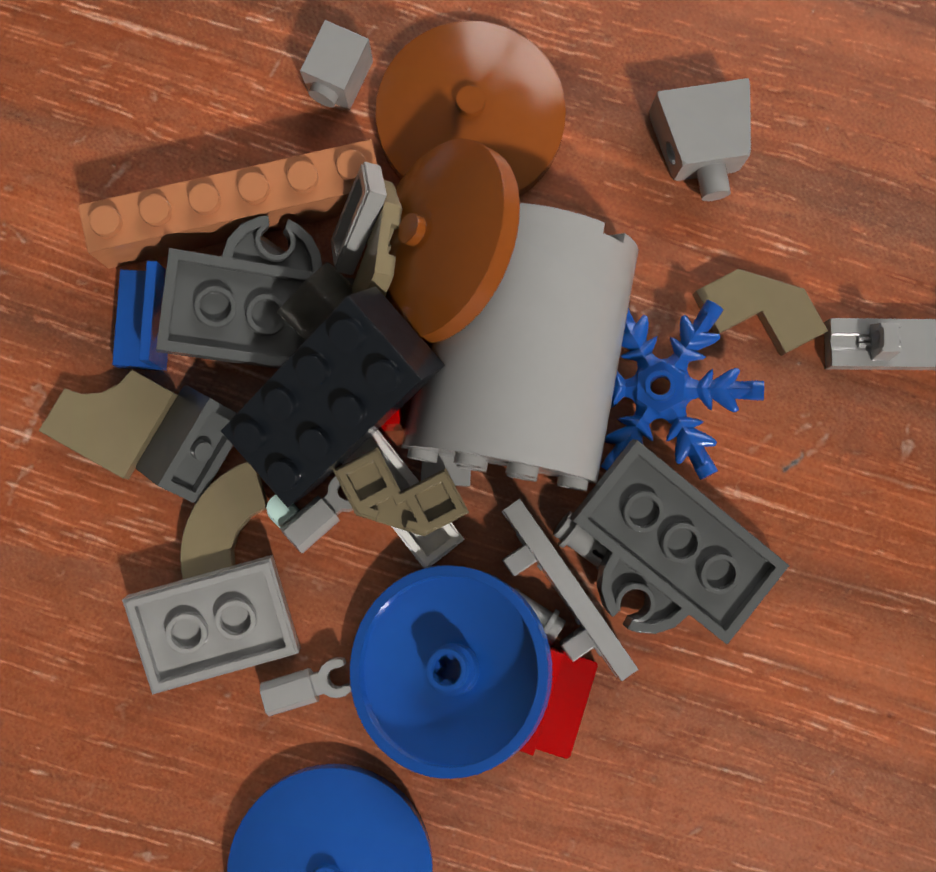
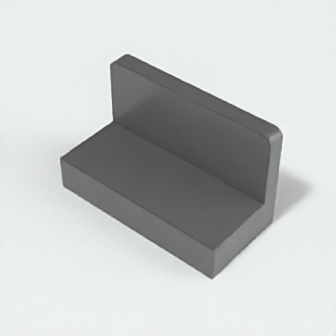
(188, 445)

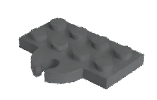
(231, 302)
(673, 549)

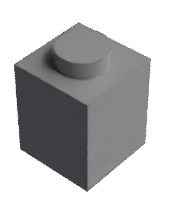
(336, 66)

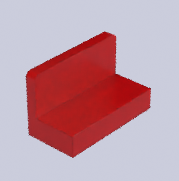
(565, 706)

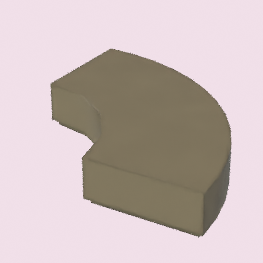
(218, 519)

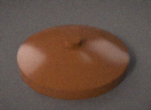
(475, 86)
(452, 236)

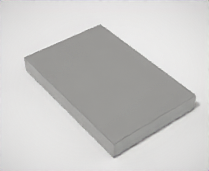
(211, 624)

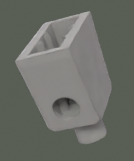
(704, 133)

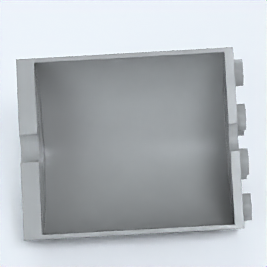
(540, 360)

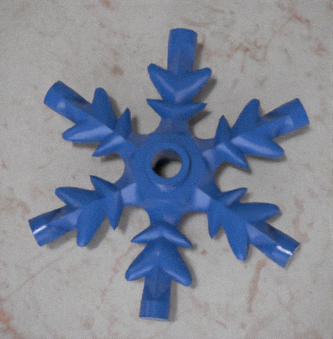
(682, 390)

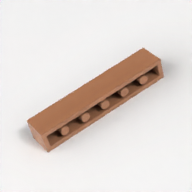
(214, 206)

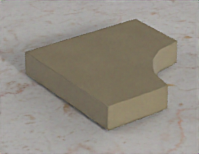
(111, 424)

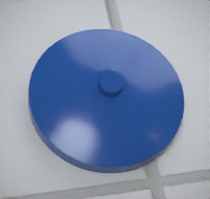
(450, 671)
(331, 823)

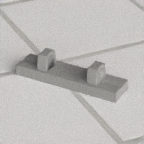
(880, 344)
(593, 628)

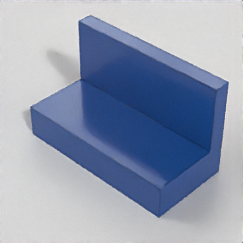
(139, 319)

